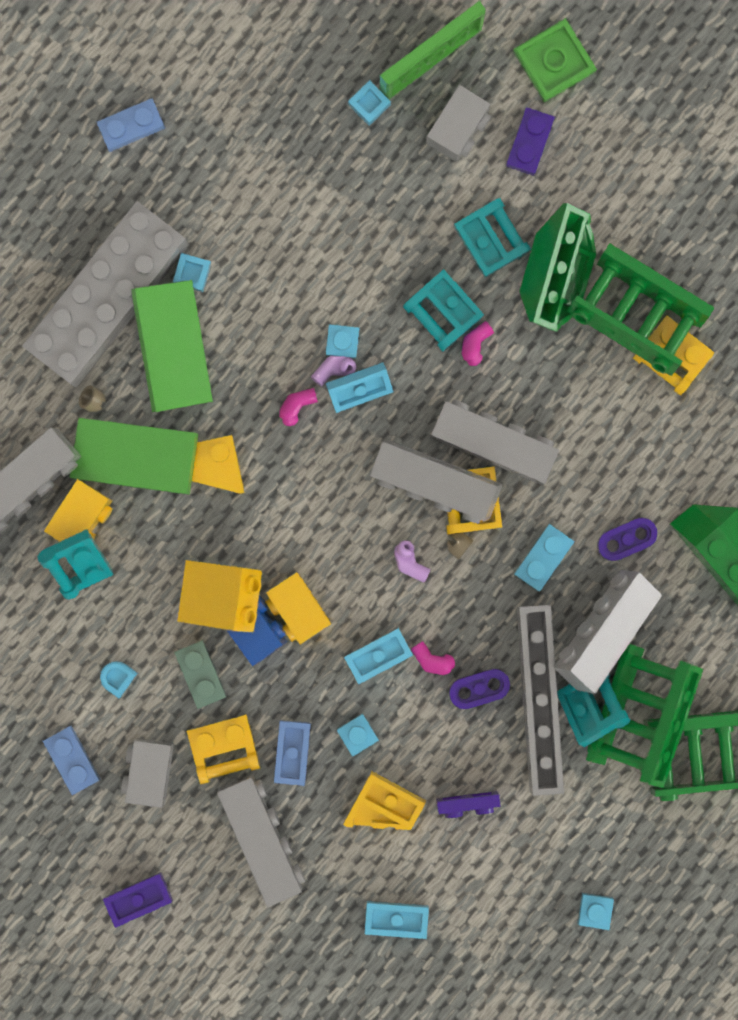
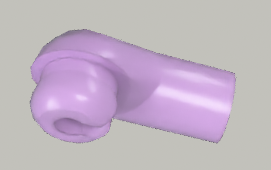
(333, 367)
(407, 563)

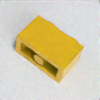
(79, 511)
(297, 608)

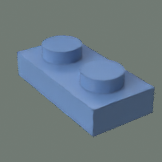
(130, 125)
(292, 752)
(71, 760)

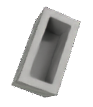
(458, 124)
(148, 772)

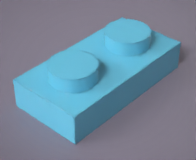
(359, 387)
(544, 557)
(378, 656)
(396, 919)

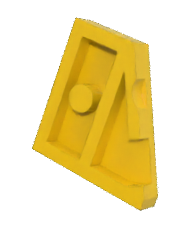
(218, 465)
(384, 805)

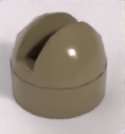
(91, 399)
(461, 545)

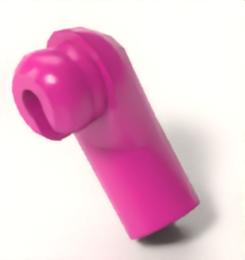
(472, 343)
(293, 404)
(431, 663)

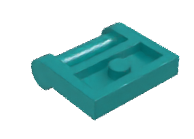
(483, 241)
(451, 304)
(83, 557)
(586, 716)

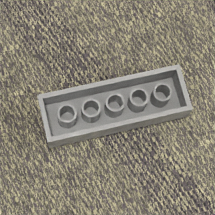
(101, 297)

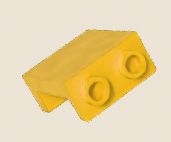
(219, 596)

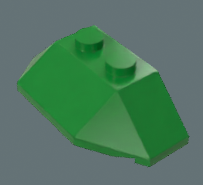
(558, 267)
(713, 538)

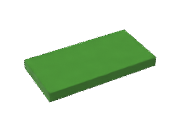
(432, 51)
(171, 345)
(135, 456)

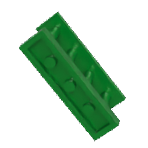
(652, 284)
(672, 721)
(723, 725)

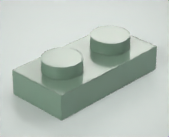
(200, 674)

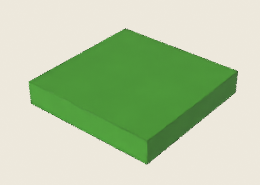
(554, 60)

